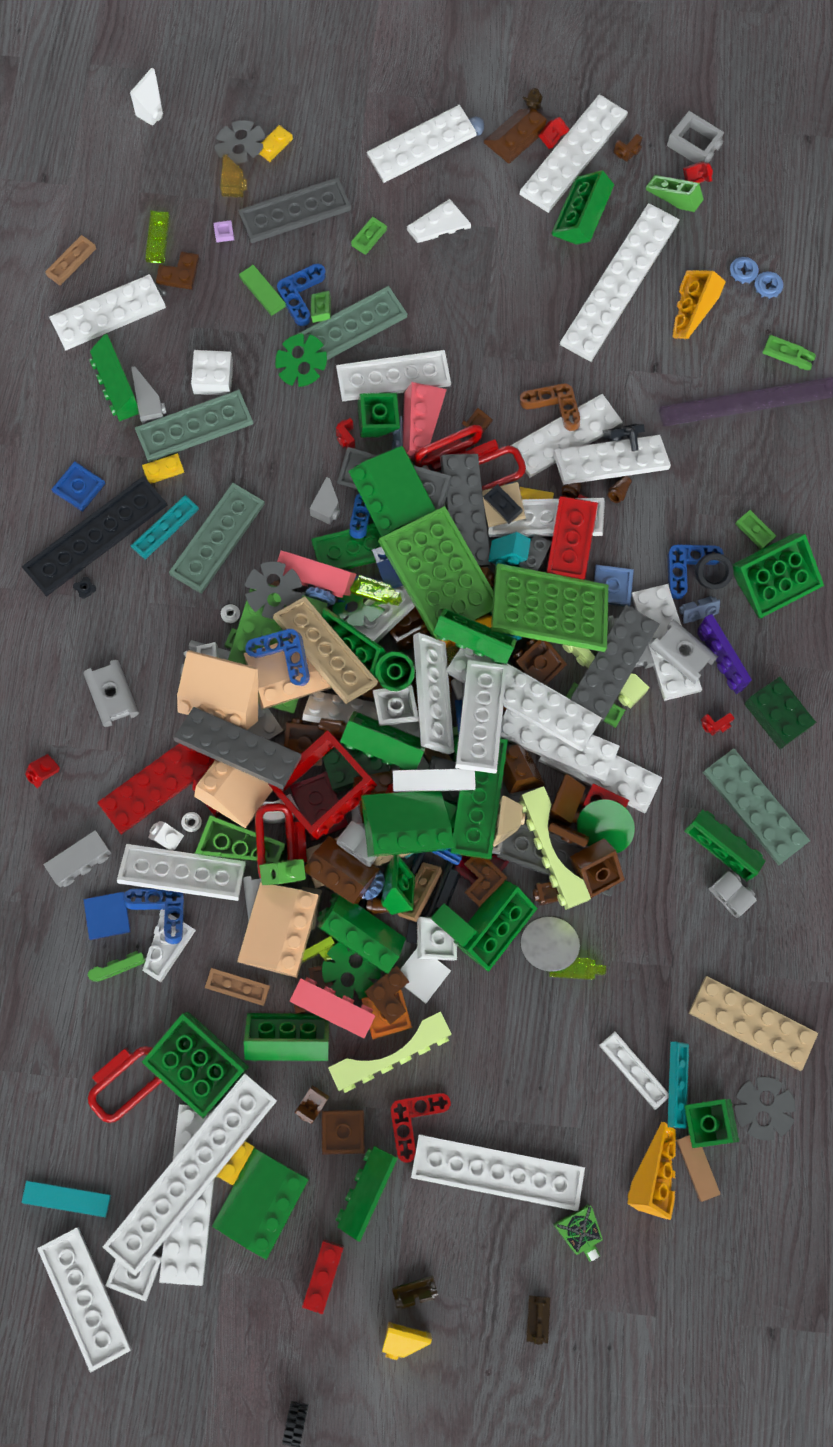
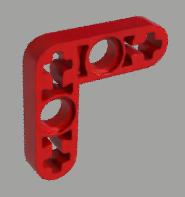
(410, 1113)

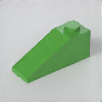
(679, 193)

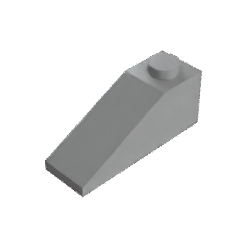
(148, 401)

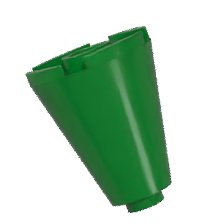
(395, 671)

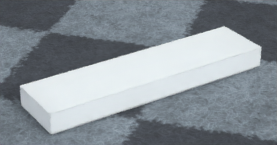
(433, 780)
(634, 1070)

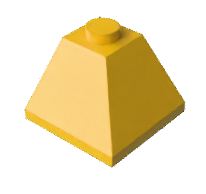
(403, 1340)

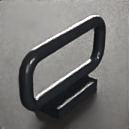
(445, 886)

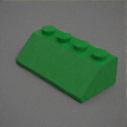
(583, 208)
(114, 380)
(474, 636)
(362, 646)
(383, 742)
(725, 845)
(497, 924)
(363, 933)
(286, 1037)

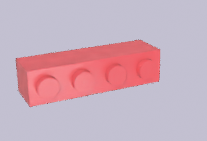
(318, 574)
(333, 1008)

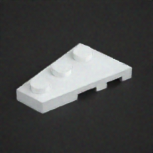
(438, 221)
(162, 954)

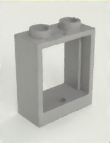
(689, 150)

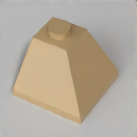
(508, 819)

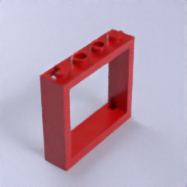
(347, 803)

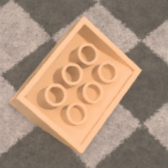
(274, 679)
(219, 689)
(232, 792)
(279, 929)

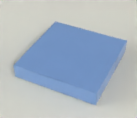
(619, 583)

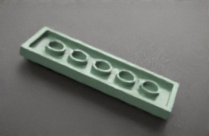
(357, 322)
(194, 426)
(216, 538)
(756, 806)

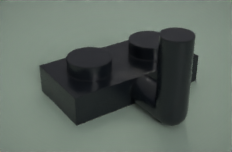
(630, 431)

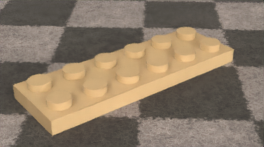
(326, 650)
(753, 1023)

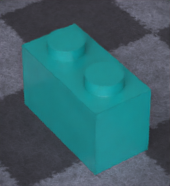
(509, 549)

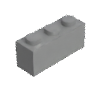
(77, 859)

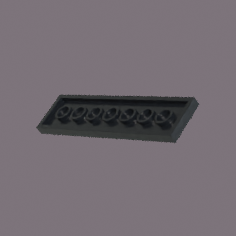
(94, 536)

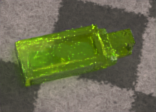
(375, 591)
(580, 969)

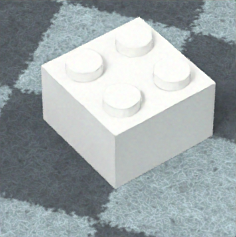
(212, 372)

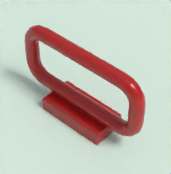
(456, 447)
(491, 451)
(294, 834)
(112, 1071)

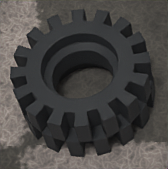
(295, 1424)

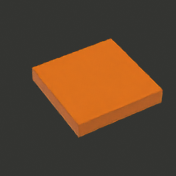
(380, 1026)

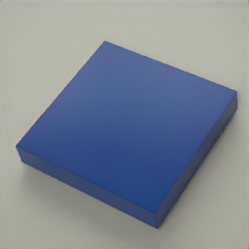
(78, 486)
(106, 916)

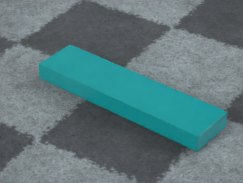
(164, 527)
(678, 1084)
(66, 1199)

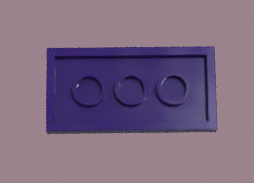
(727, 660)

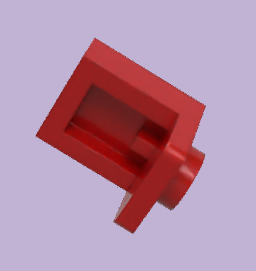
(553, 131)
(698, 172)
(342, 432)
(713, 727)
(41, 770)

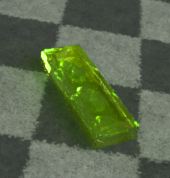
(157, 237)

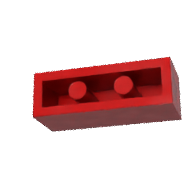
(323, 1276)

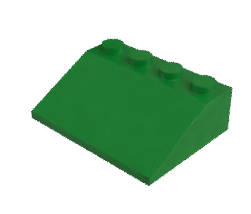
(392, 490)
(778, 574)
(406, 823)
(195, 1064)
(367, 1192)
(260, 1203)

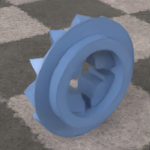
(750, 267)
(763, 279)
(321, 595)
(375, 887)

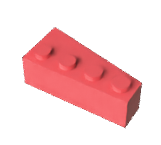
(420, 416)

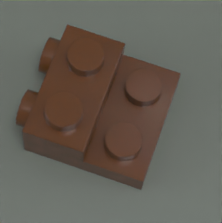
(403, 631)
(538, 660)
(301, 736)

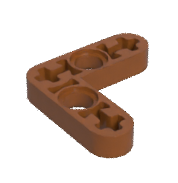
(560, 399)

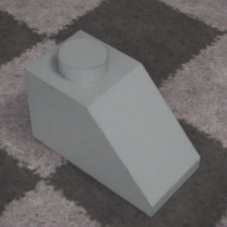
(325, 505)

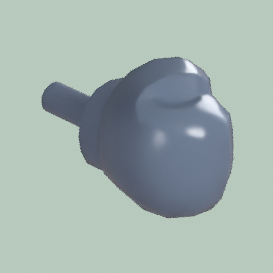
(478, 125)

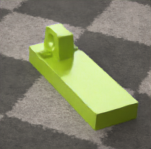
(319, 948)

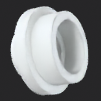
(230, 619)
(191, 815)

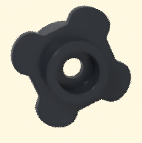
(83, 593)

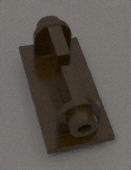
(534, 99)
(406, 1293)
(538, 1319)

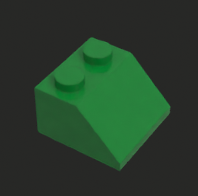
(377, 414)
(398, 887)
(711, 1123)

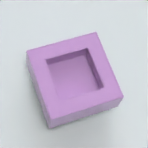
(223, 231)

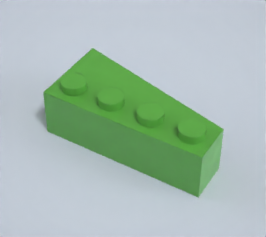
(235, 842)

